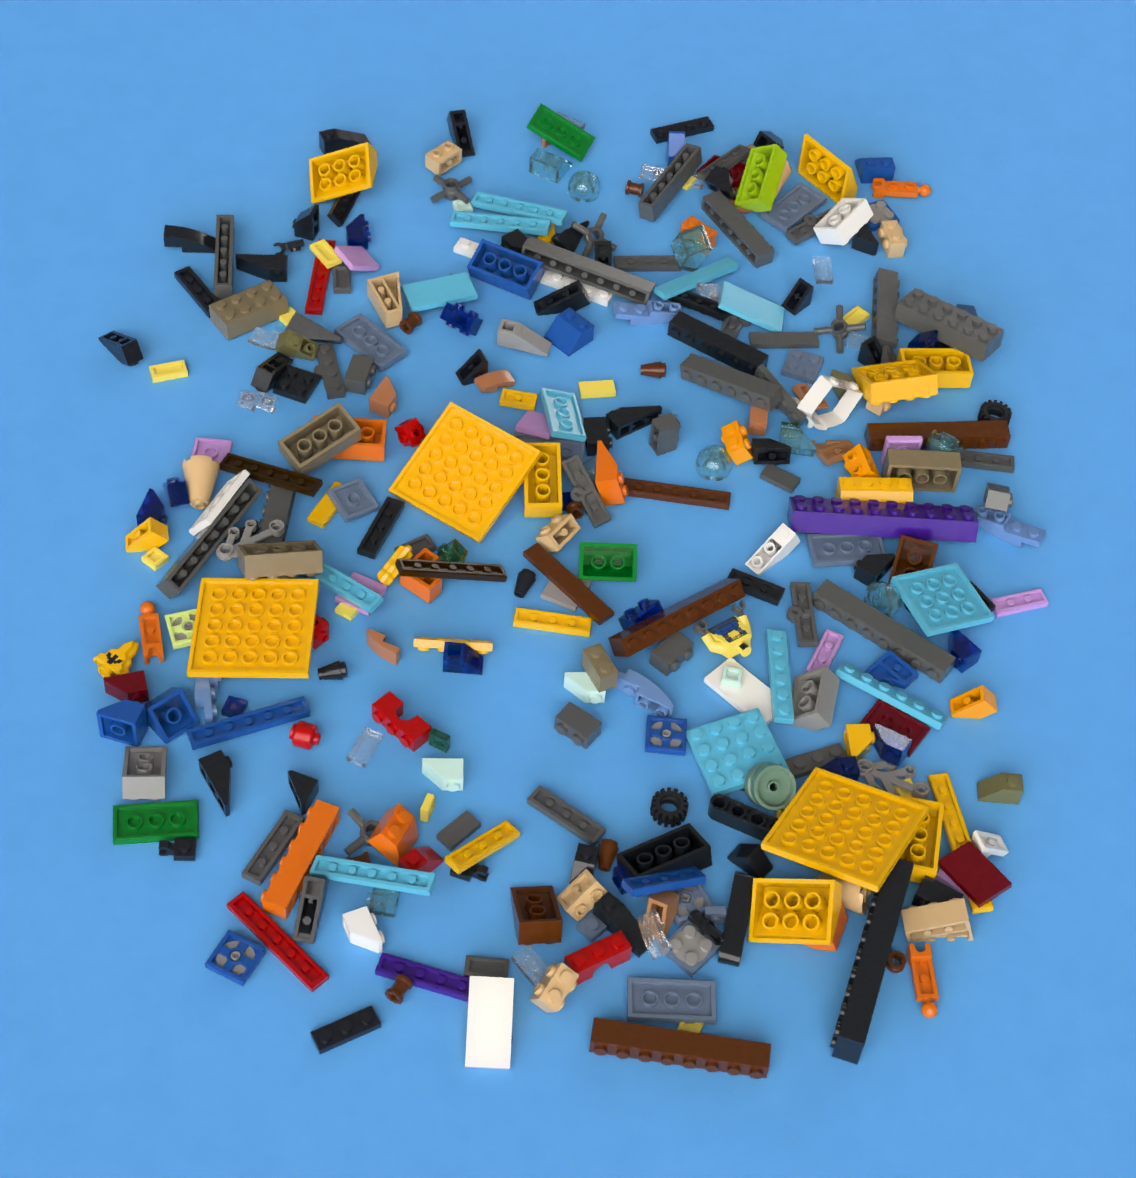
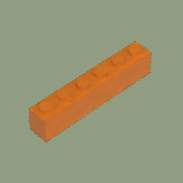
(310, 841)

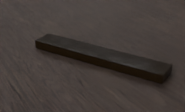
(271, 474)
(450, 570)

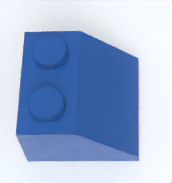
(875, 168)
(570, 332)
(170, 714)
(123, 722)

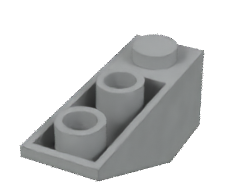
(519, 337)

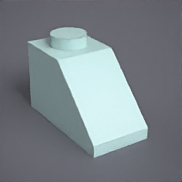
(582, 687)
(444, 772)

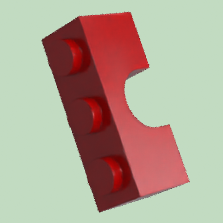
(411, 732)
(611, 950)

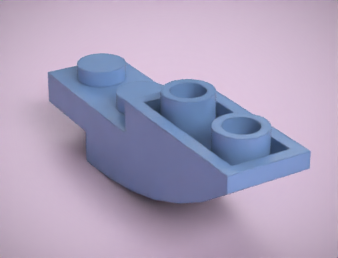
(650, 314)
(1003, 527)
(204, 693)
(647, 693)

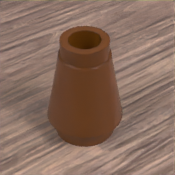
(654, 370)
(607, 854)

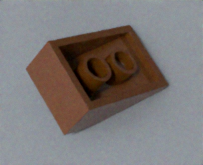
(913, 556)
(536, 915)

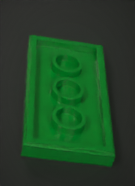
(560, 132)
(155, 822)

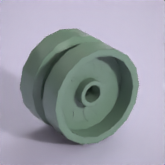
(770, 786)

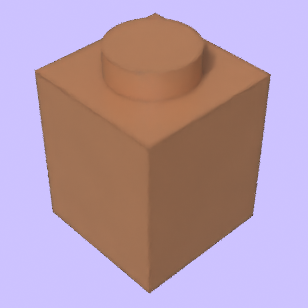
(757, 421)

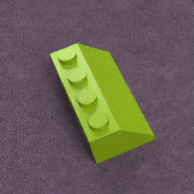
(761, 178)

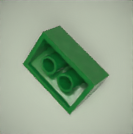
(607, 562)

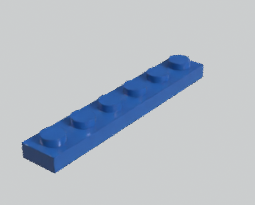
(248, 723)

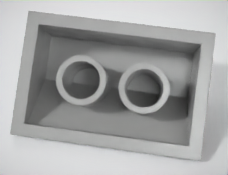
(814, 698)

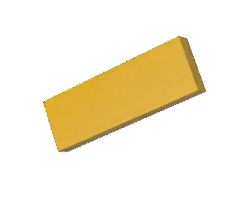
(323, 511)

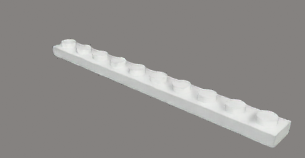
(467, 248)

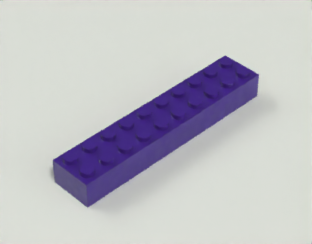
(882, 519)

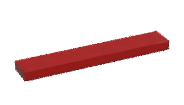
(318, 286)
(278, 941)

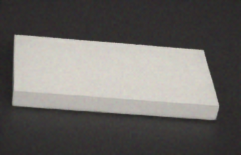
(219, 502)
(749, 696)
(489, 1022)

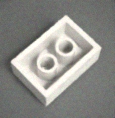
(843, 221)

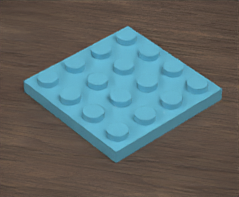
(942, 599)
(731, 748)

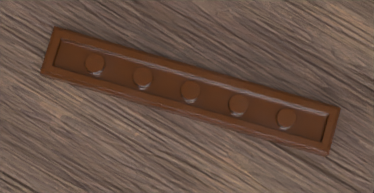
(678, 494)
(568, 584)

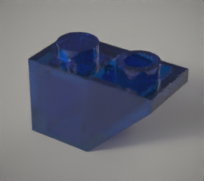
(357, 232)
(924, 340)
(176, 492)
(461, 659)

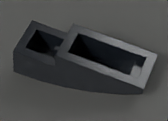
(189, 239)

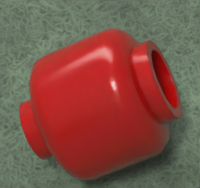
(304, 735)

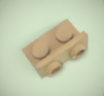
(581, 895)

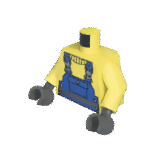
(729, 636)

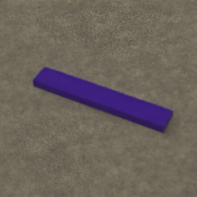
(424, 976)

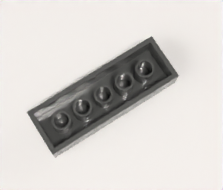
(955, 326)

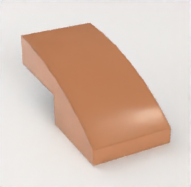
(491, 381)
(802, 389)
(378, 644)

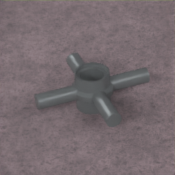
(451, 189)
(588, 234)
(841, 334)
(365, 827)

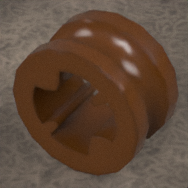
(575, 509)
(894, 968)

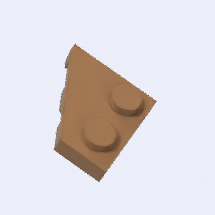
(832, 450)

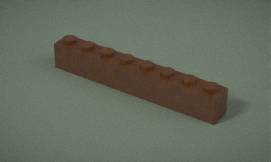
(969, 433)
(676, 617)
(680, 1048)

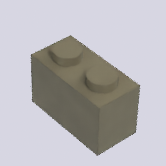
(599, 667)

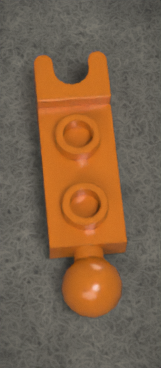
(898, 189)
(150, 632)
(923, 979)

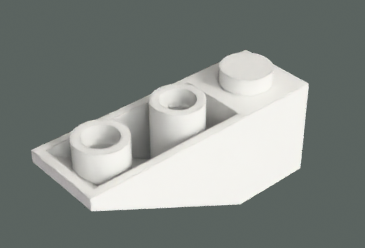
(773, 550)

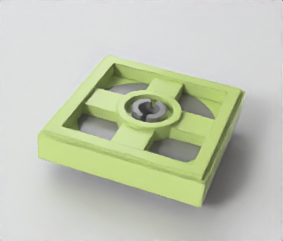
(180, 628)

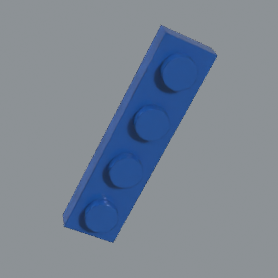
(663, 881)

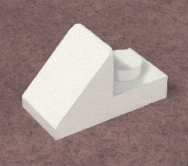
(989, 844)

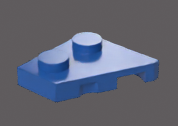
(892, 671)

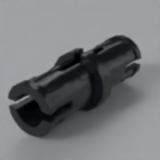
(706, 927)

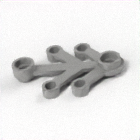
(228, 551)
(888, 779)

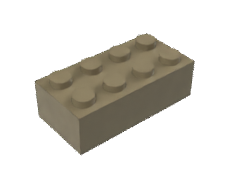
(248, 309)
(320, 439)
(927, 469)
(280, 559)

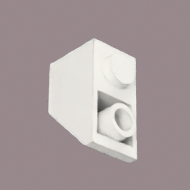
(362, 930)

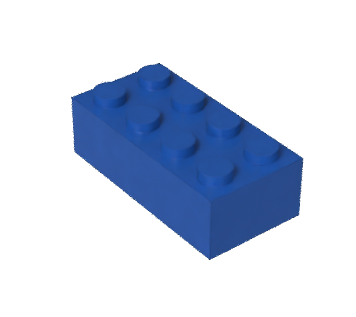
(506, 269)

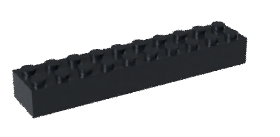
(870, 965)

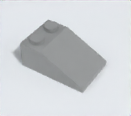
(144, 773)

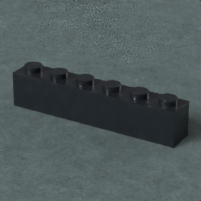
(716, 344)

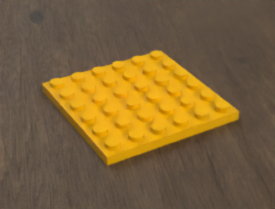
(465, 472)
(253, 628)
(845, 829)

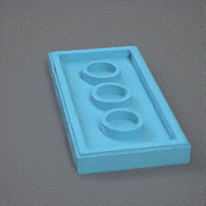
(439, 291)
(751, 307)
(563, 415)

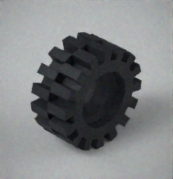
(995, 409)
(670, 797)

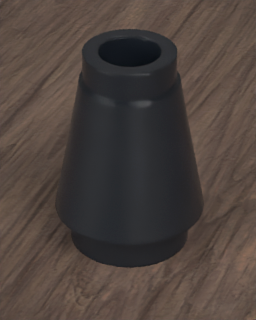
(524, 582)
(333, 671)

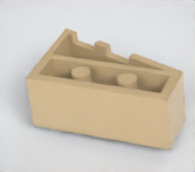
(386, 298)
(937, 921)

